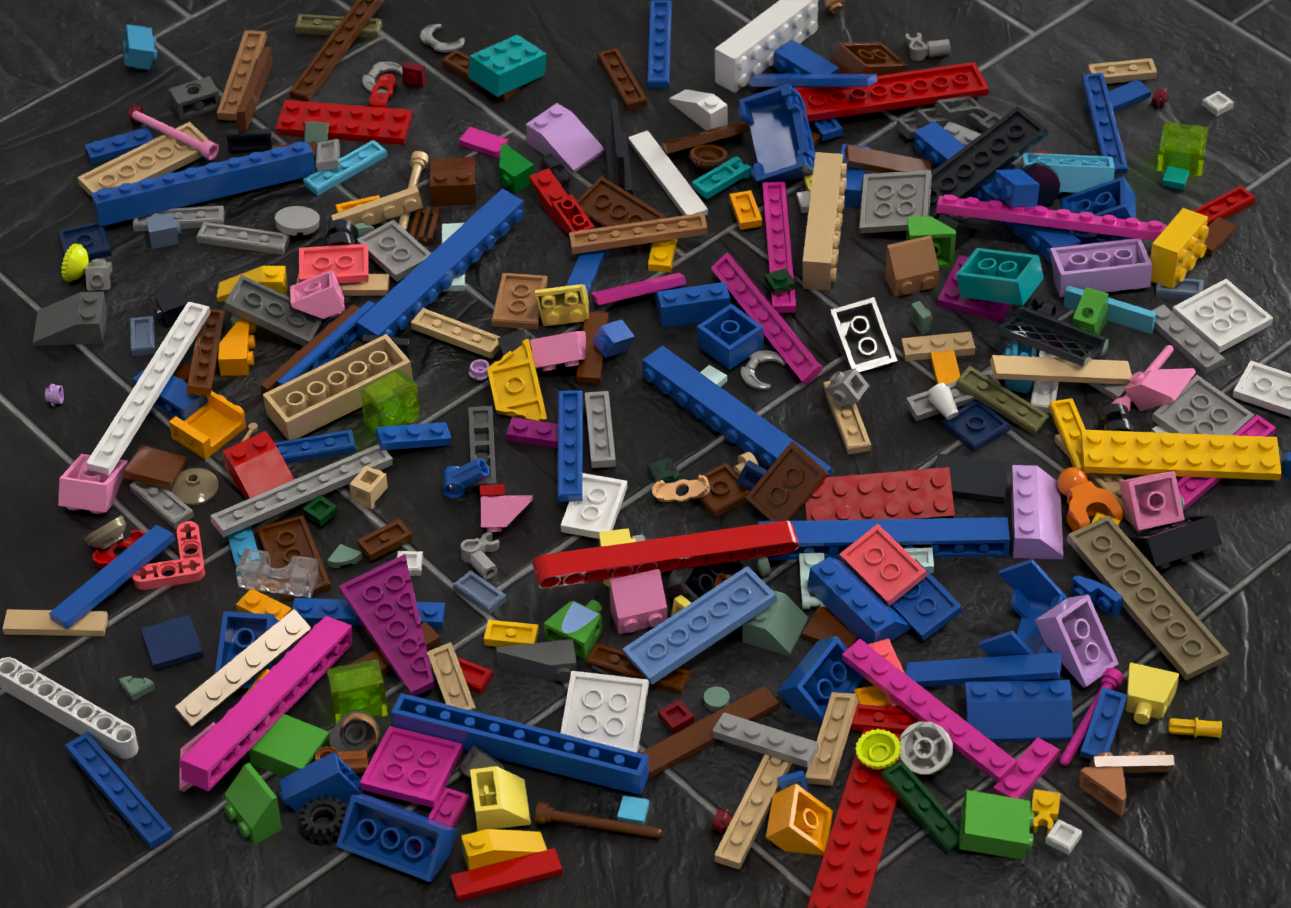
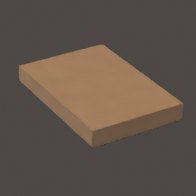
(516, 301)

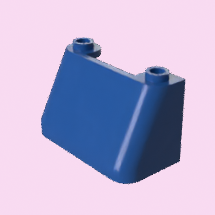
(779, 134)

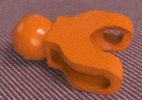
(1085, 499)

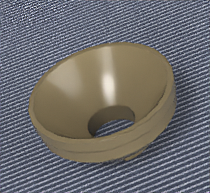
(107, 534)

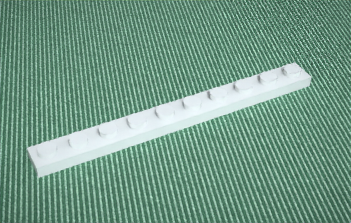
(148, 388)

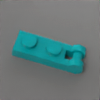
(721, 177)

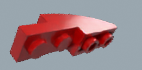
(557, 204)

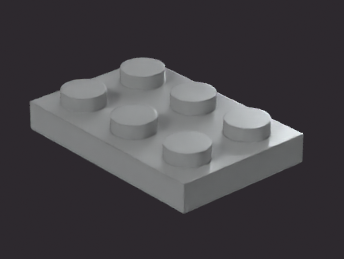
(394, 249)

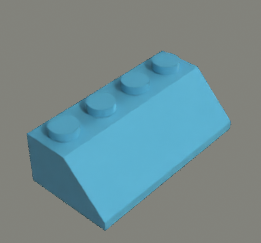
(1075, 171)

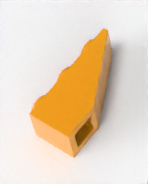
(235, 349)

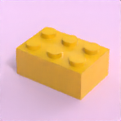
(1178, 248)

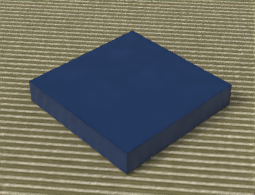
(90, 236)
(976, 426)
(172, 642)

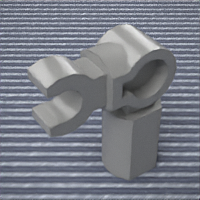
(919, 49)
(474, 553)

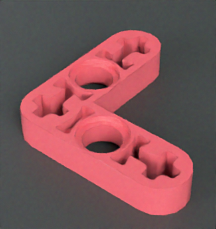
(185, 563)

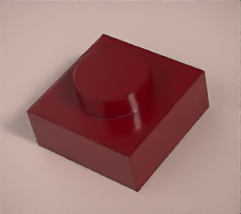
(414, 74)
(676, 716)

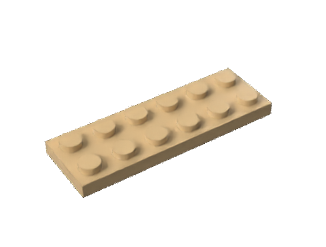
(147, 161)

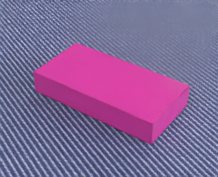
(482, 142)

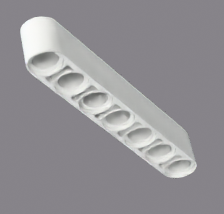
(67, 708)

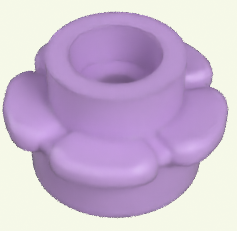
(478, 370)
(54, 394)

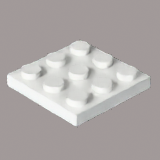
(1222, 315)
(605, 709)

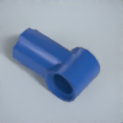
(458, 478)

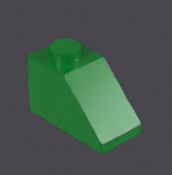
(514, 169)

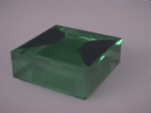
(663, 470)

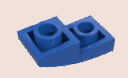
(1101, 595)

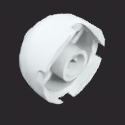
(925, 747)

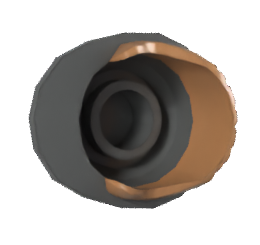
(355, 732)

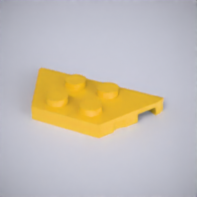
(517, 385)

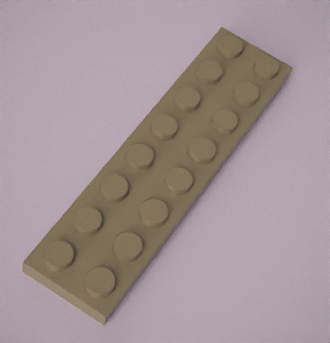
(1148, 598)

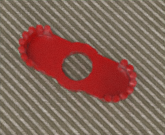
(380, 100)
(107, 556)

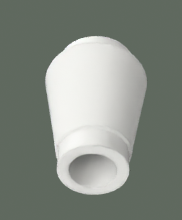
(943, 400)

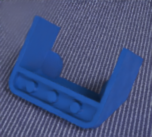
(1031, 598)

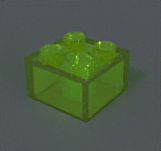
(1182, 147)
(390, 401)
(357, 689)

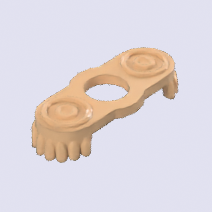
(667, 492)

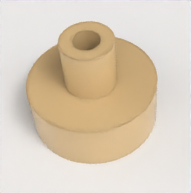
(742, 460)

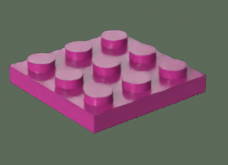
(411, 766)

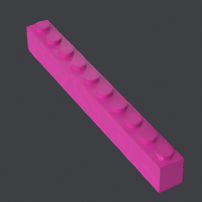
(265, 703)

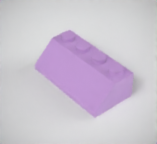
(1102, 266)
(1035, 514)

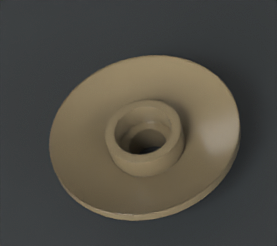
(195, 486)

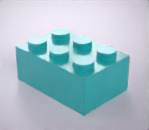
(507, 65)
(999, 276)

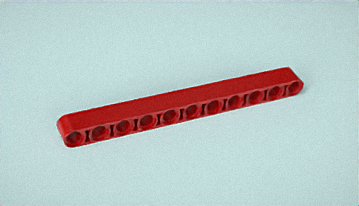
(665, 554)

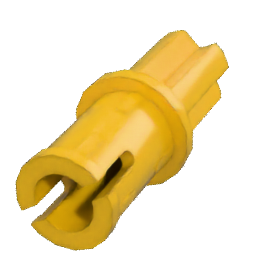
(1195, 727)

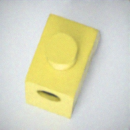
(1149, 692)

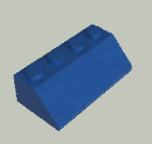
(854, 602)
(1020, 710)
(390, 837)

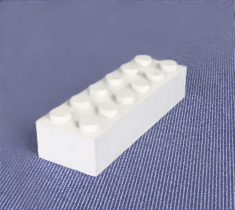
(753, 46)

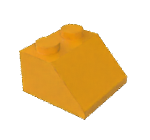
(799, 822)

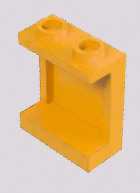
(209, 426)

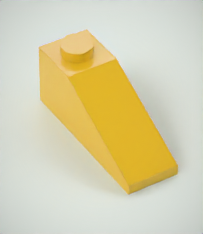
(270, 276)
(495, 846)

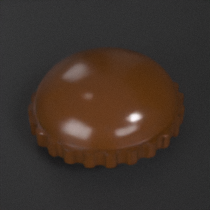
(708, 156)

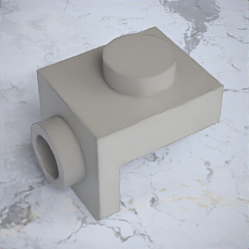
(98, 275)

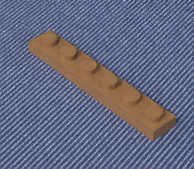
(241, 73)
(638, 233)

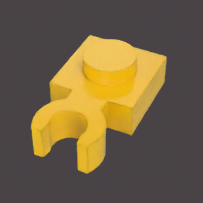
(1045, 809)

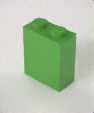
(288, 746)
(995, 825)

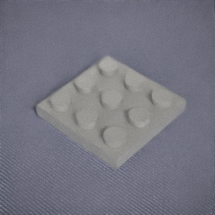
(893, 198)
(1202, 411)

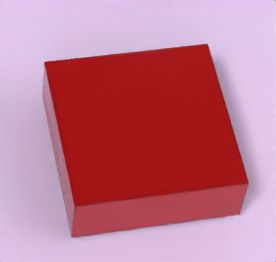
(492, 489)

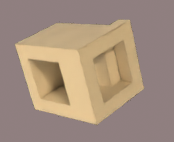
(368, 486)

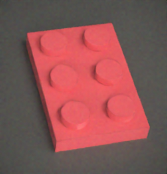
(347, 261)
(883, 564)

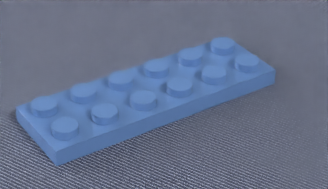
(699, 625)

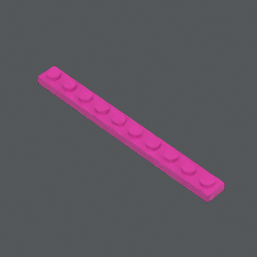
(1049, 218)

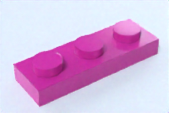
(1028, 771)

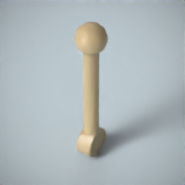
(253, 427)

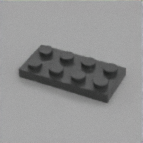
(271, 311)

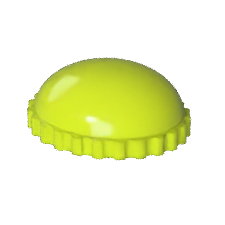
(74, 262)
(878, 749)

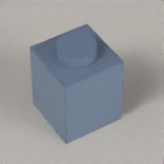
(163, 230)

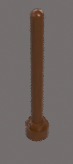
(547, 814)

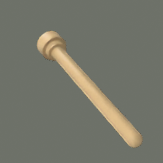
(418, 162)

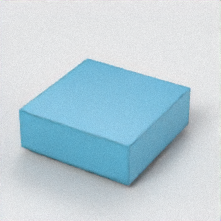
(633, 810)

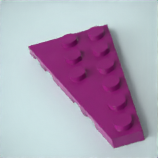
(390, 616)

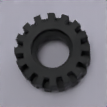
(318, 809)

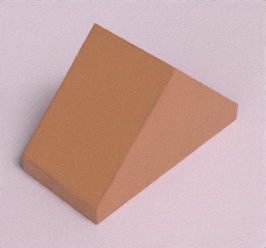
(1106, 786)

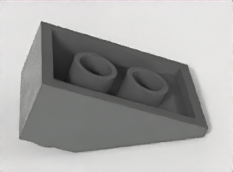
(72, 321)
(861, 335)

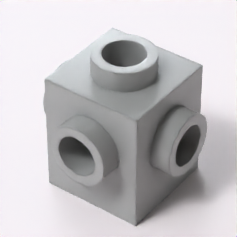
(846, 387)

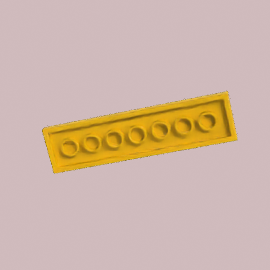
(1184, 453)

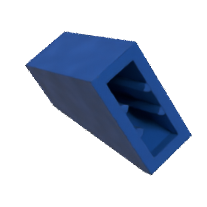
(323, 777)

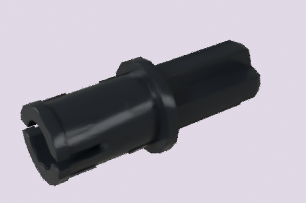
(557, 169)

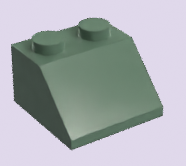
(777, 626)

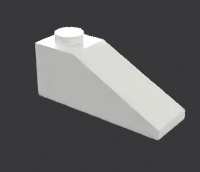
(702, 108)

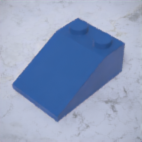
(1108, 198)
(238, 633)

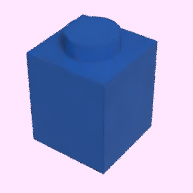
(613, 338)

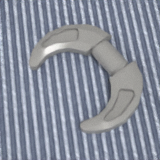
(426, 37)
(369, 79)
(747, 372)

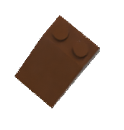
(866, 59)
(453, 181)

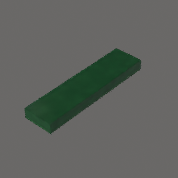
(922, 806)

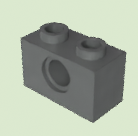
(194, 98)

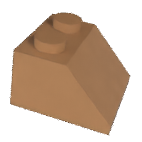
(911, 266)

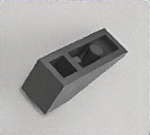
(543, 660)

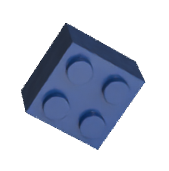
(730, 336)

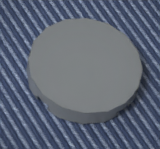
(297, 220)

